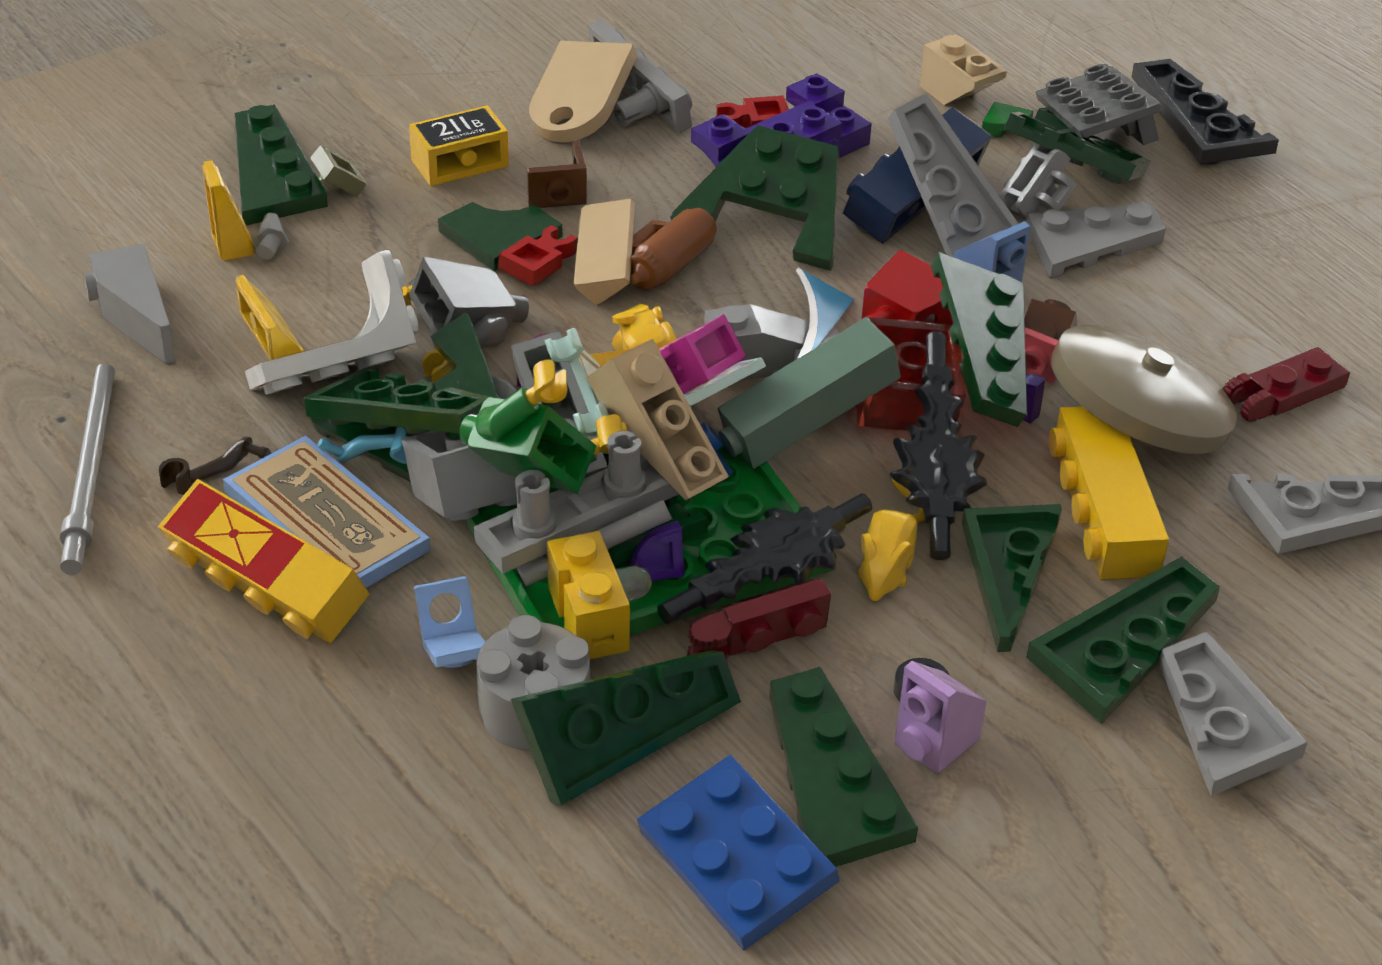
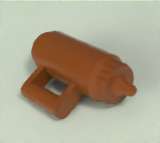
(667, 247)

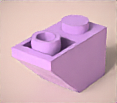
(936, 717)

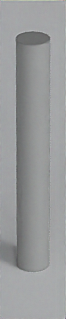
(611, 534)

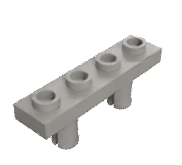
(651, 87)
(604, 498)

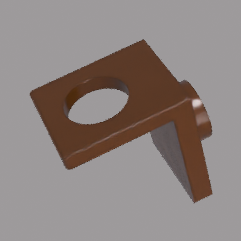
(559, 184)

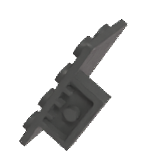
(1101, 102)

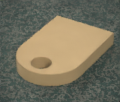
(580, 85)

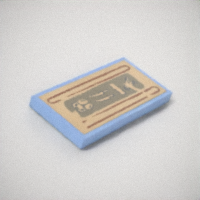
(328, 509)

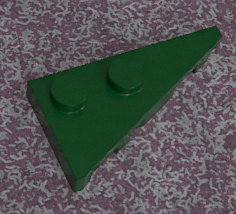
(1007, 557)

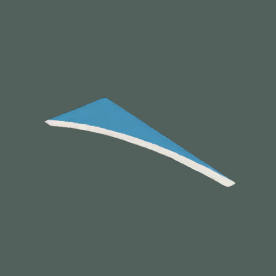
(825, 308)

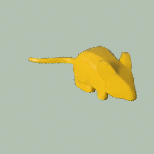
(639, 326)
(888, 549)

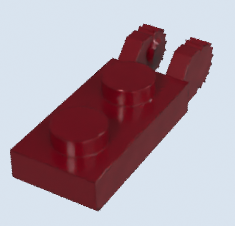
(1286, 384)
(763, 620)

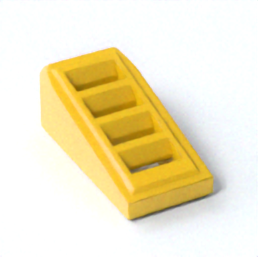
(226, 223)

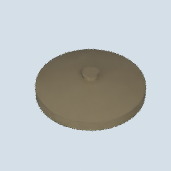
(1143, 389)

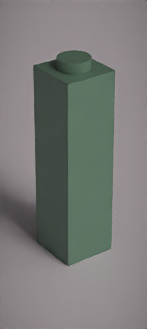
(808, 393)

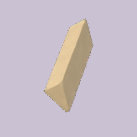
(604, 249)

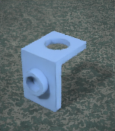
(451, 642)

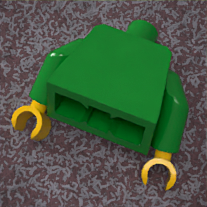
(527, 436)

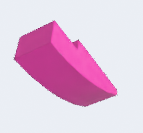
(702, 353)

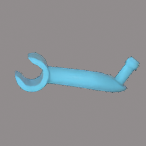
(365, 443)

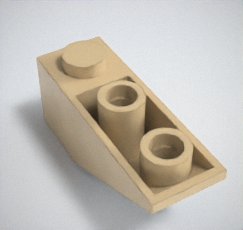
(655, 409)

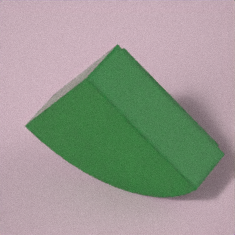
(998, 115)

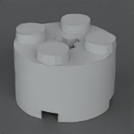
(522, 662)

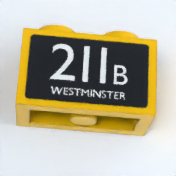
(459, 145)

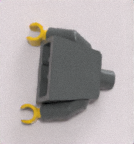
(450, 289)

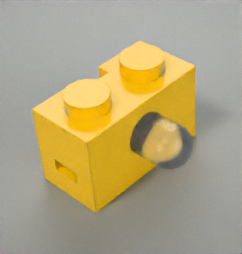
(593, 593)

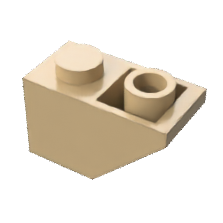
(956, 69)

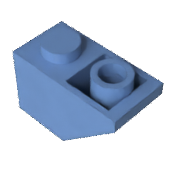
(1000, 252)

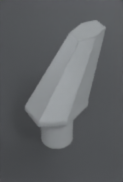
(271, 237)

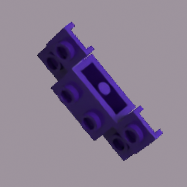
(816, 115)

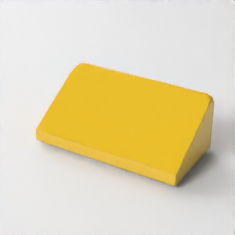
(265, 321)

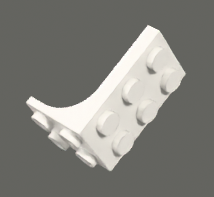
(387, 329)

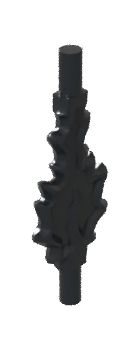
(936, 462)
(772, 547)

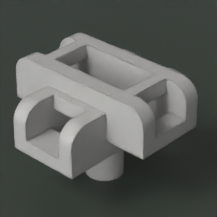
(1035, 182)

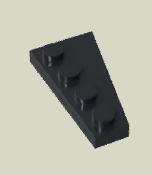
(1199, 116)

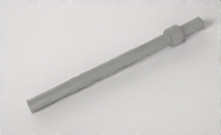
(78, 526)

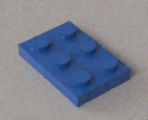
(738, 851)

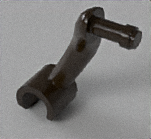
(178, 469)

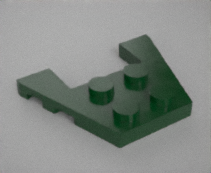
(1112, 159)
(781, 177)
(462, 350)

